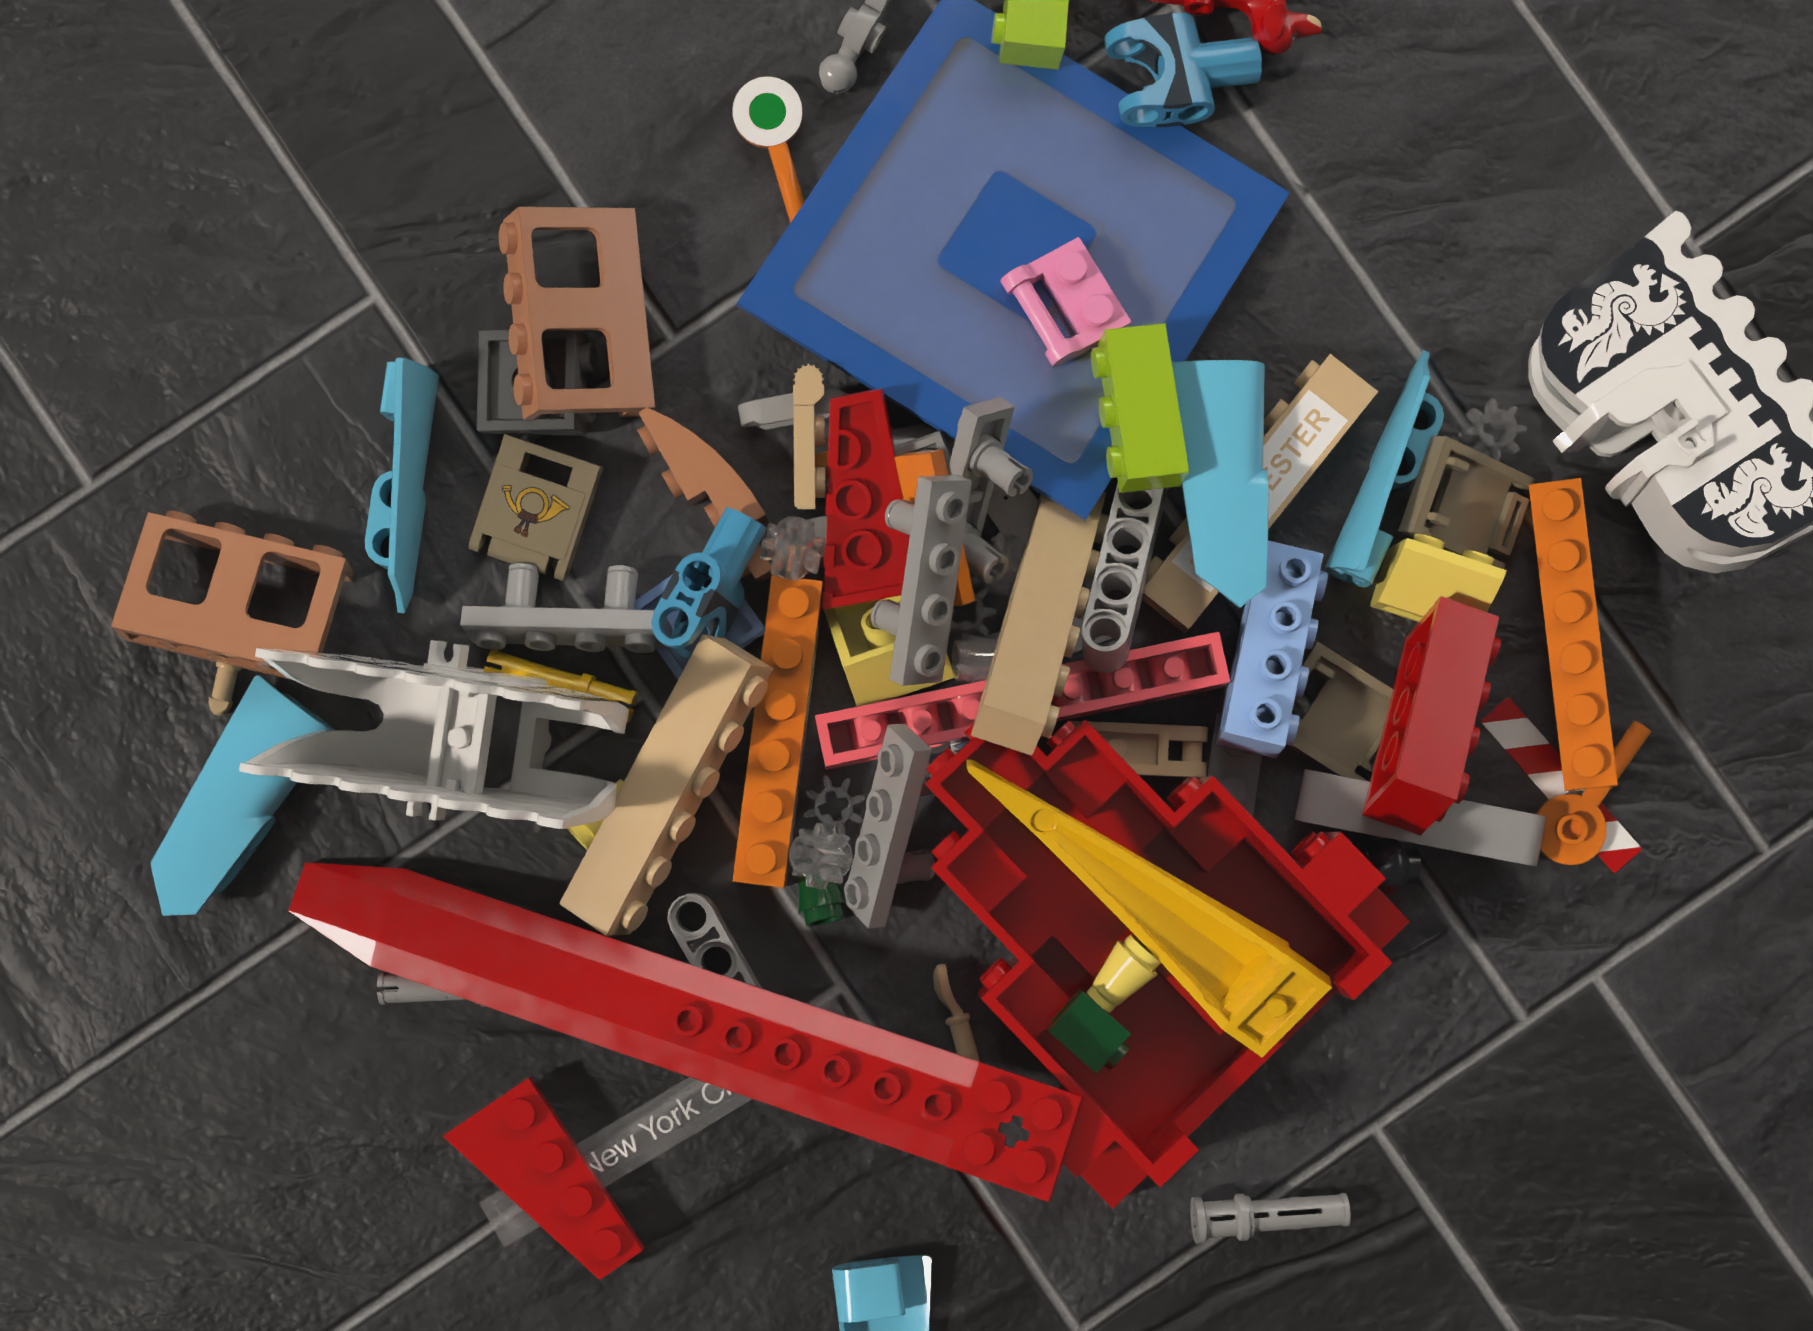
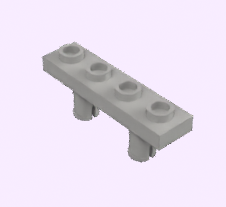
(982, 458)
(930, 577)
(545, 627)
(886, 827)

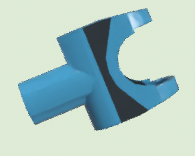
(1181, 67)
(708, 583)

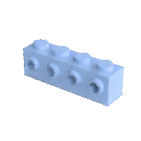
(1270, 654)

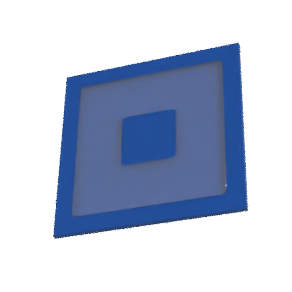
(983, 172)

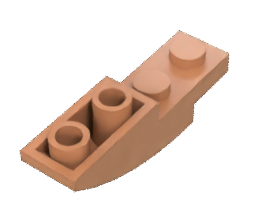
(702, 474)

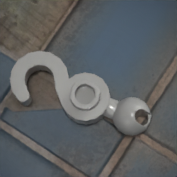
(860, 33)

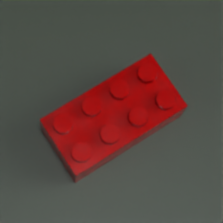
(1433, 717)

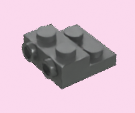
(566, 364)

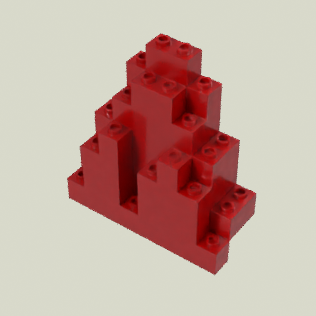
(1062, 933)

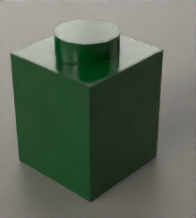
(1089, 1032)

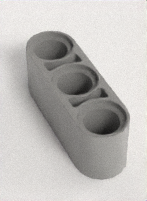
(711, 934)

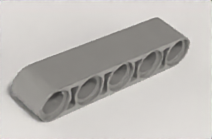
(1121, 573)
(1465, 828)

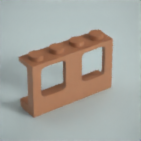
(612, 308)
(221, 624)

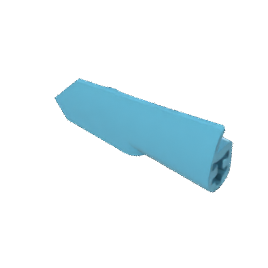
(410, 404)
(1226, 478)
(1360, 542)
(226, 808)
(884, 1294)

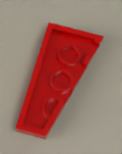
(861, 552)
(542, 1169)

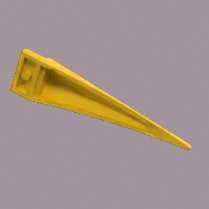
(1224, 960)

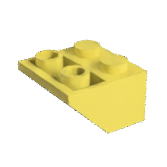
(1421, 572)

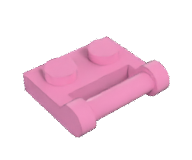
(1079, 294)

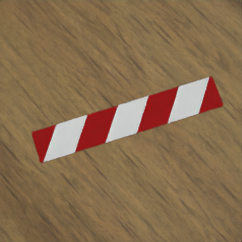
(1544, 768)

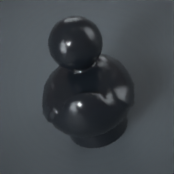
(1394, 860)

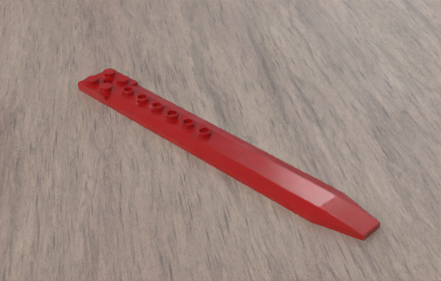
(695, 1022)

